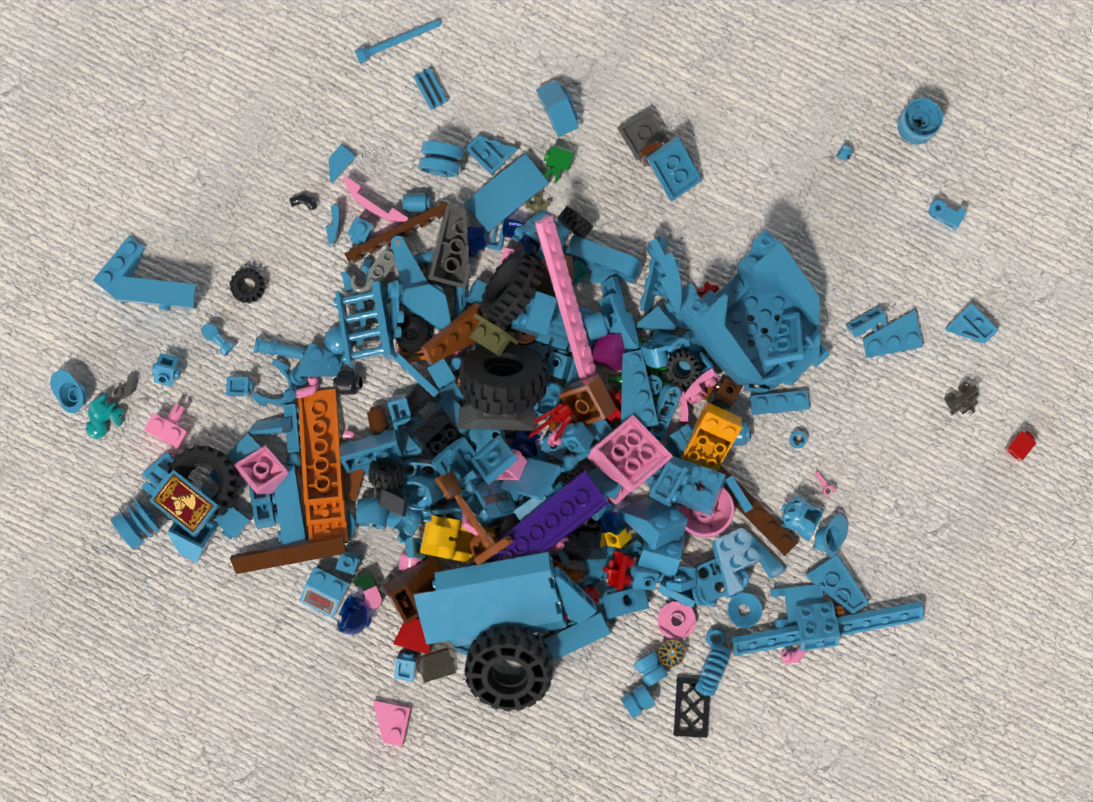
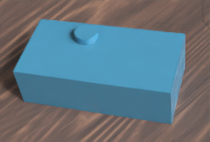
(155, 293)

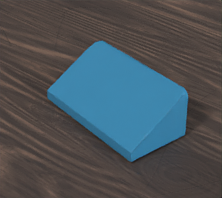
(271, 426)

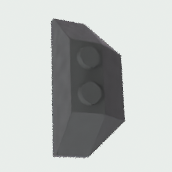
(476, 419)

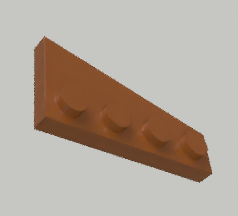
(453, 336)

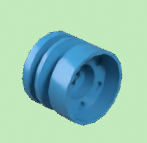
(929, 117)
(135, 524)

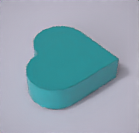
(579, 271)

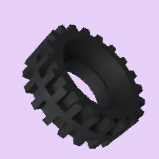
(511, 287)
(217, 460)

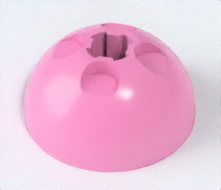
(711, 525)

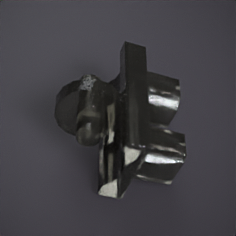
(965, 401)

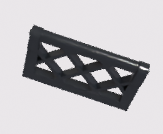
(678, 716)

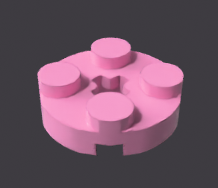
(678, 631)

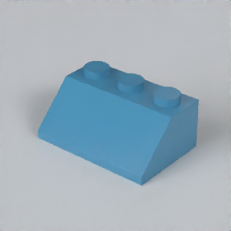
(360, 453)

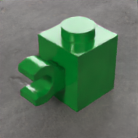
(558, 161)

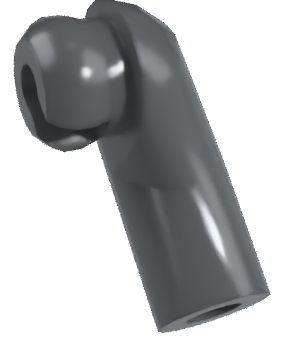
(126, 390)

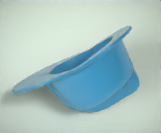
(68, 391)
(831, 537)

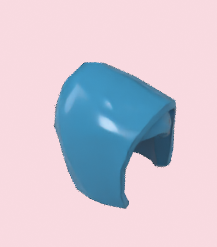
(423, 492)
(371, 514)

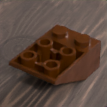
(404, 587)

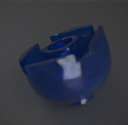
(354, 615)

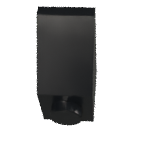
(392, 500)

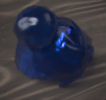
(524, 443)

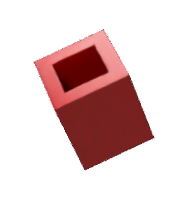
(1021, 445)

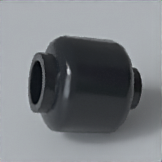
(348, 382)

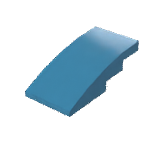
(506, 193)

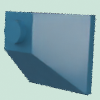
(191, 546)

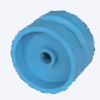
(440, 159)

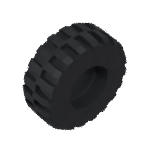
(503, 382)
(503, 690)

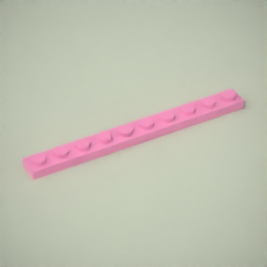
(566, 297)

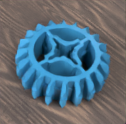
(712, 670)

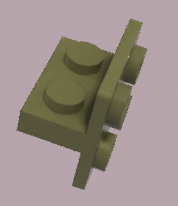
(492, 334)

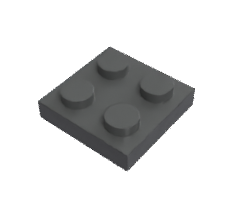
(642, 132)

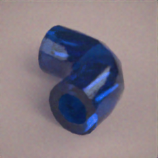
(530, 244)

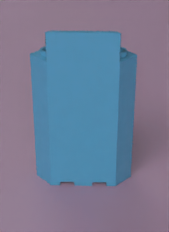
(491, 595)

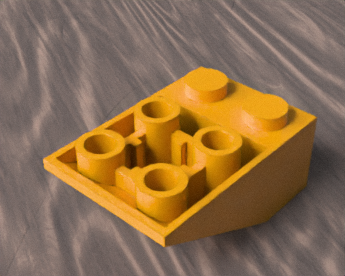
(712, 437)

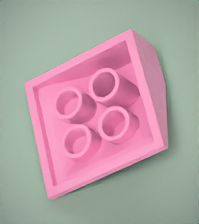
(629, 454)

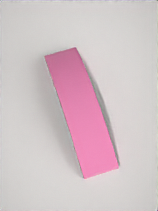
(393, 216)

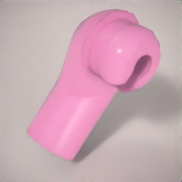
(310, 389)

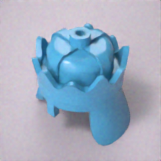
(801, 517)

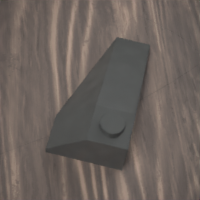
(450, 254)

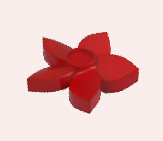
(714, 288)

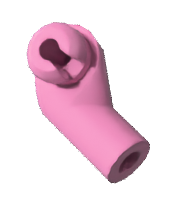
(792, 656)

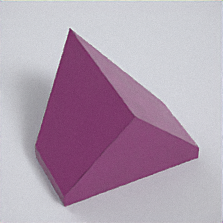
(609, 351)

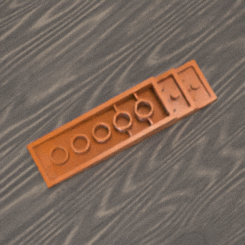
(322, 465)

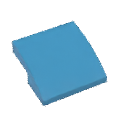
(455, 458)

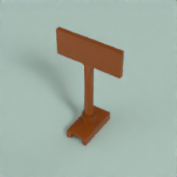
(451, 488)

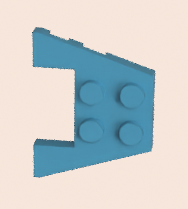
(739, 551)

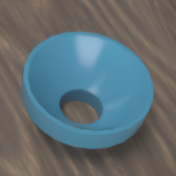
(754, 614)

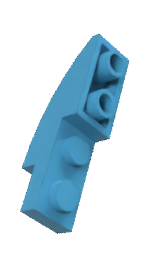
(671, 284)
(619, 320)

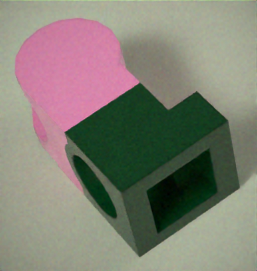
(372, 594)

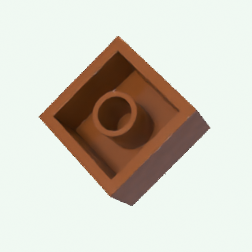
(588, 400)

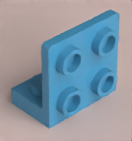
(817, 626)

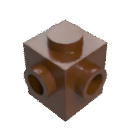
(727, 391)

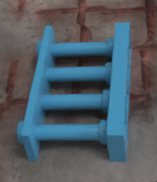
(383, 329)

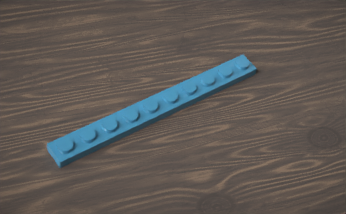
(847, 625)

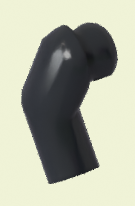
(305, 199)

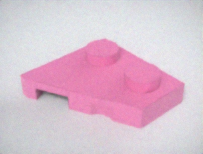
(392, 722)

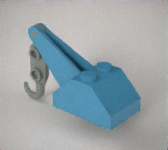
(417, 294)

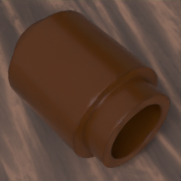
(377, 420)

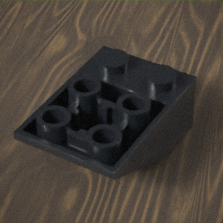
(432, 430)
(587, 542)

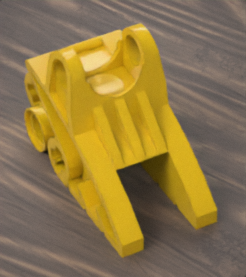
(448, 539)

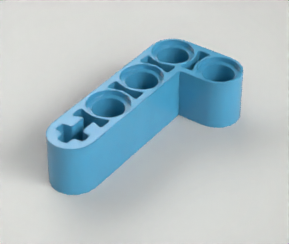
(605, 258)

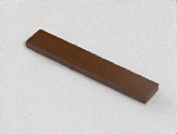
(288, 554)

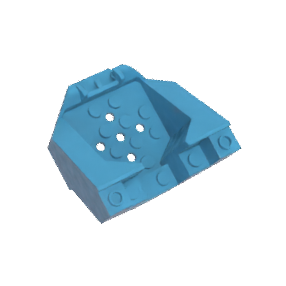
(764, 287)

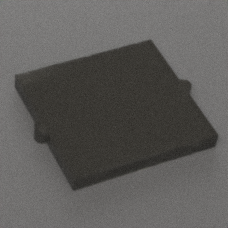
(435, 665)

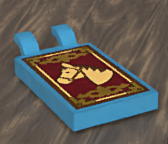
(181, 500)

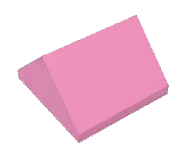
(262, 471)

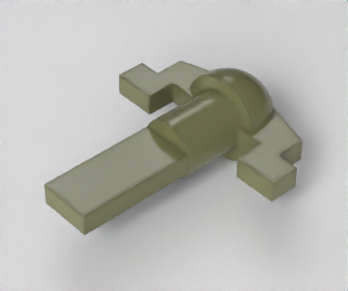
(537, 206)

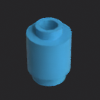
(416, 202)

